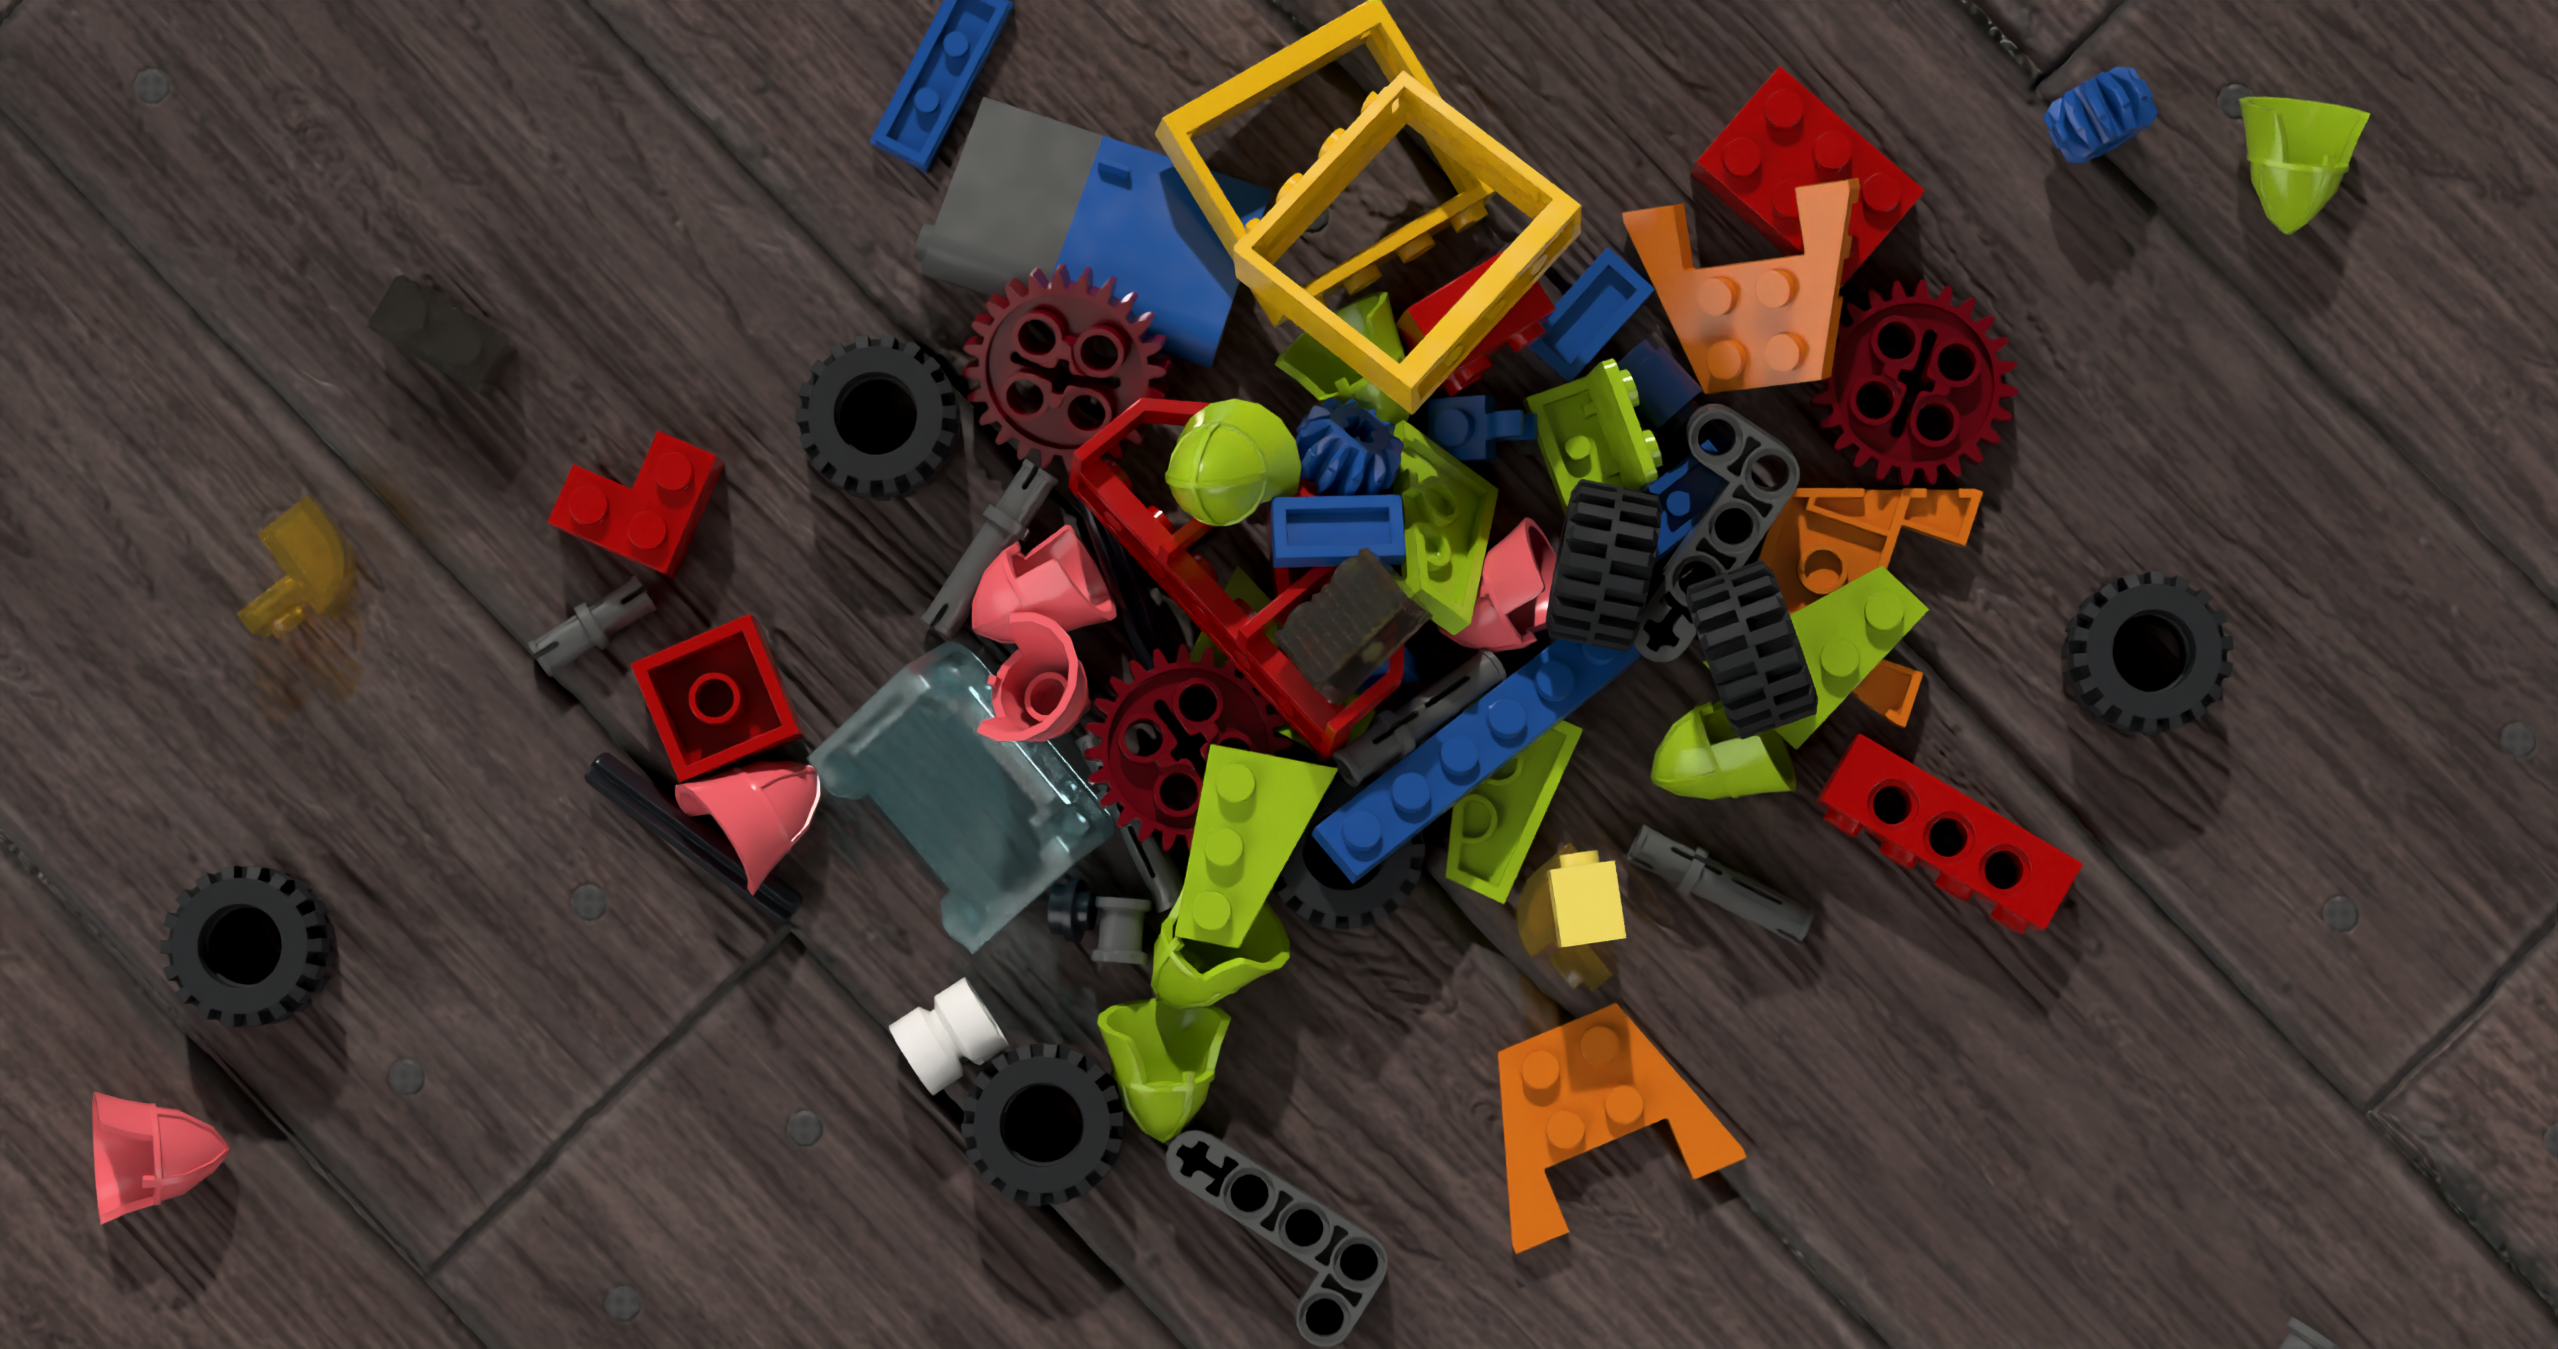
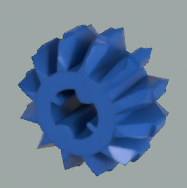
(2100, 114)
(1347, 449)

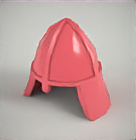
(1051, 579)
(1511, 592)
(1040, 686)
(759, 809)
(148, 1154)

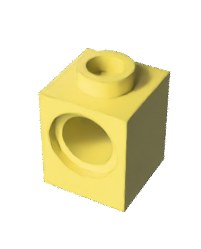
(1585, 900)

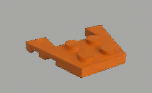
(1760, 317)
(1844, 533)
(1582, 1091)

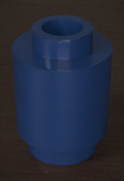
(1663, 387)

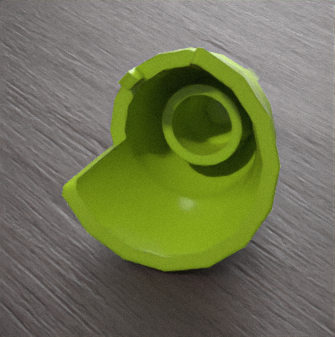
(2298, 154)
(1329, 376)
(1232, 462)
(1711, 762)
(1201, 973)
(1162, 1060)

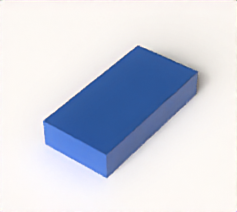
(1590, 315)
(1334, 528)

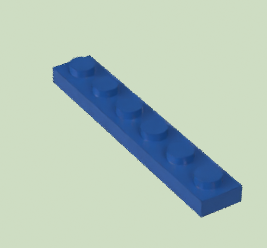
(1467, 753)

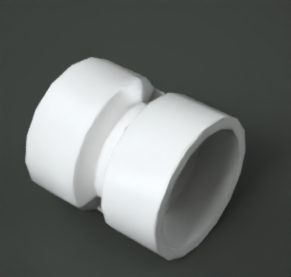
(948, 1036)

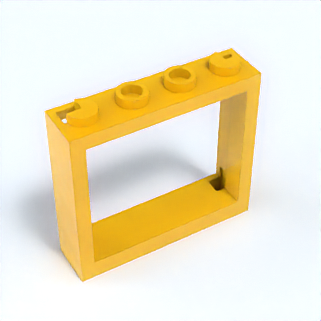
(1365, 24)
(1340, 160)

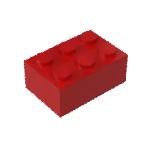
(1795, 141)

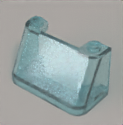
(980, 811)

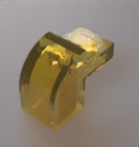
(317, 565)
(1537, 929)

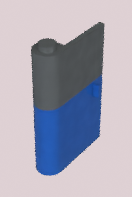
(1059, 195)

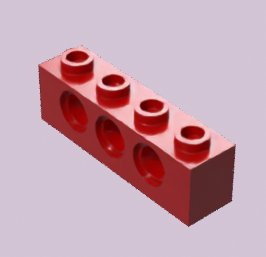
(2041, 869)

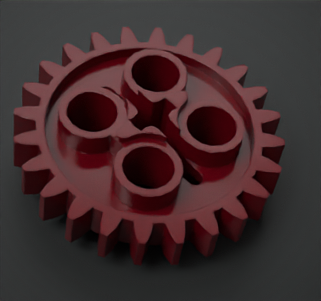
(1075, 314)
(1965, 404)
(1137, 780)

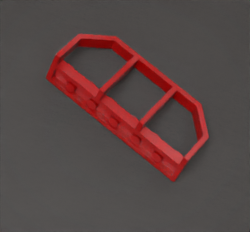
(1194, 586)

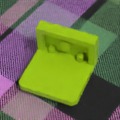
(1593, 432)

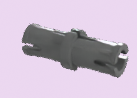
(593, 625)

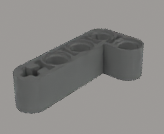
(1702, 540)
(1270, 1223)

